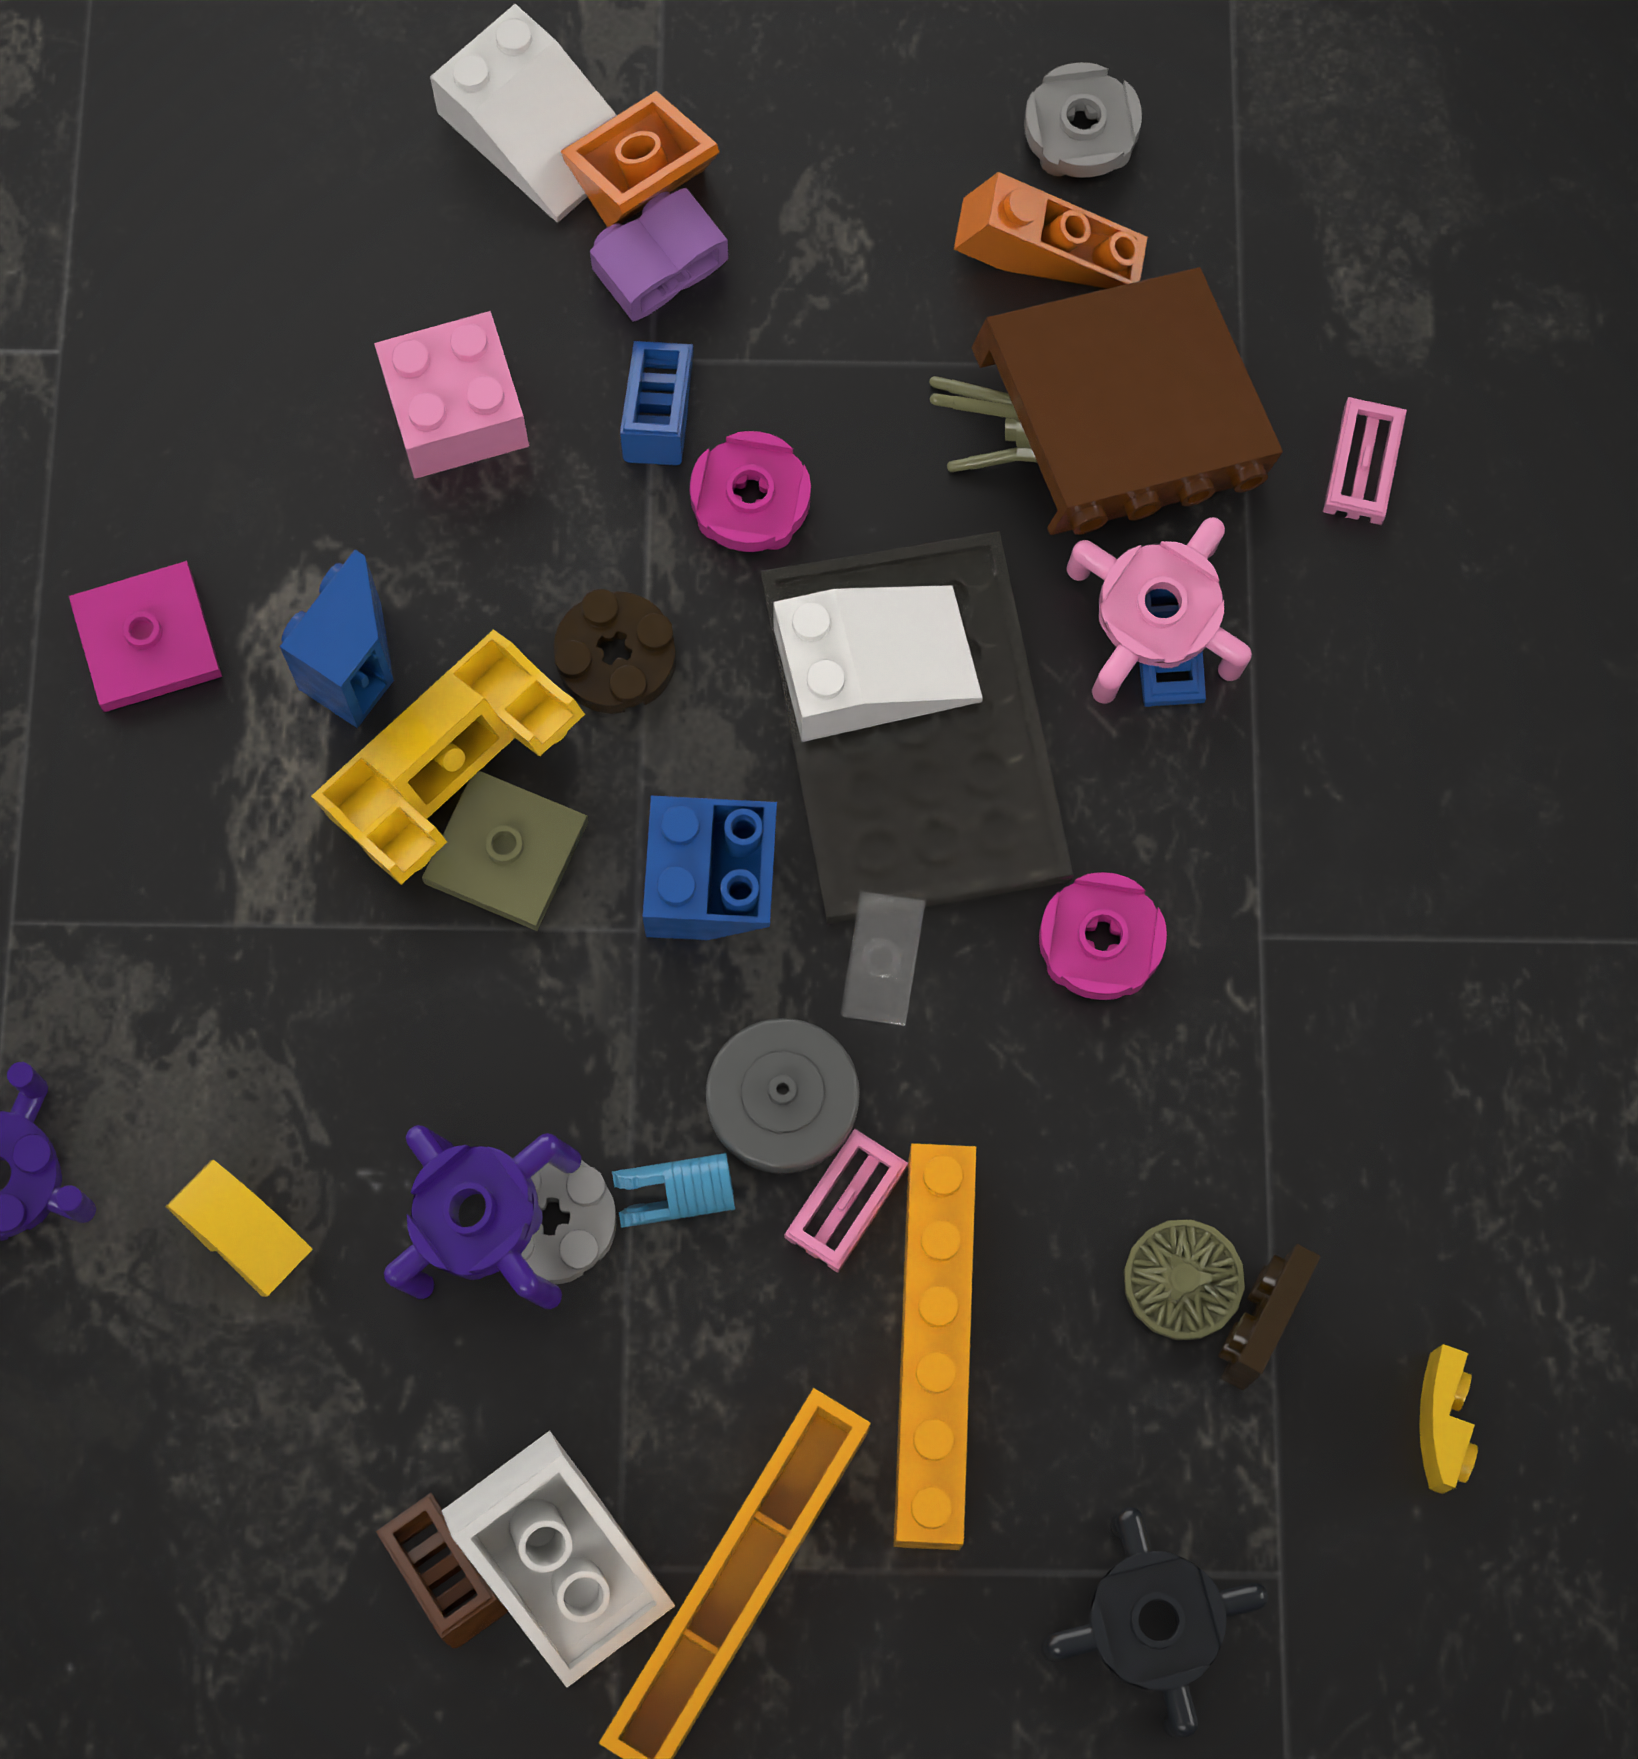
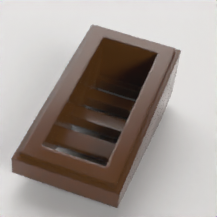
(474, 1615)

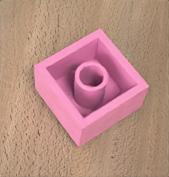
(452, 394)

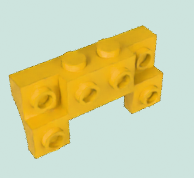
(438, 747)

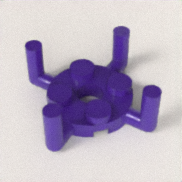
(35, 1169)
(503, 1232)

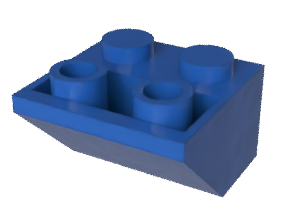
(341, 643)
(708, 867)

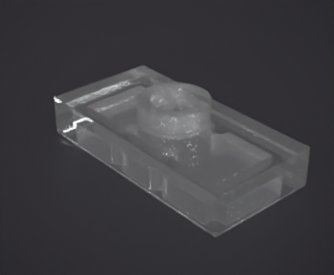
(882, 958)

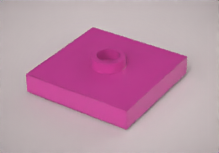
(145, 636)

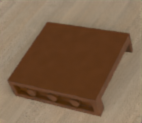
(1131, 399)

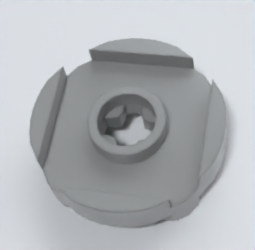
(1082, 151)
(590, 1228)

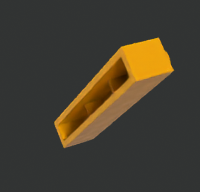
(935, 1348)
(737, 1581)

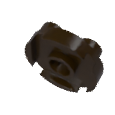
(606, 618)

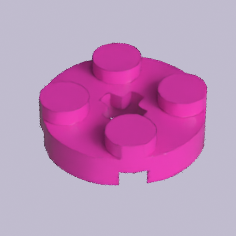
(755, 525)
(1131, 915)

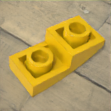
(239, 1227)
(1444, 1438)

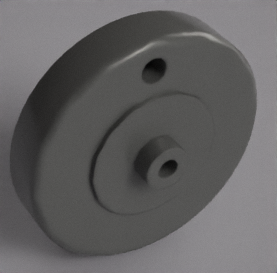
(782, 1095)

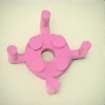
(1153, 639)

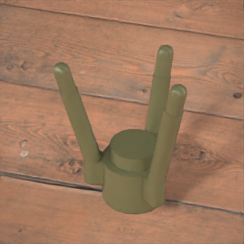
(987, 402)

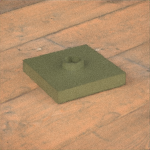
(506, 850)

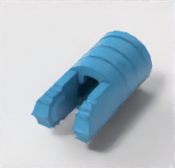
(691, 1187)

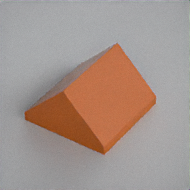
(638, 157)

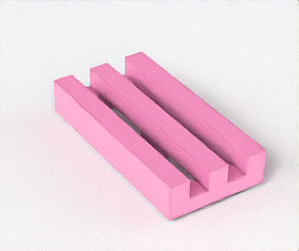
(1355, 504)
(816, 1245)

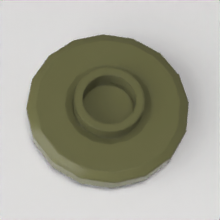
(1184, 1279)

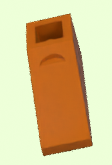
(1046, 236)

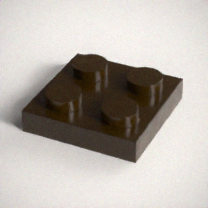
(1276, 1296)

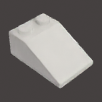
(521, 106)
(873, 656)
(556, 1559)

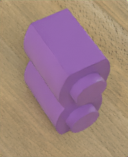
(658, 253)

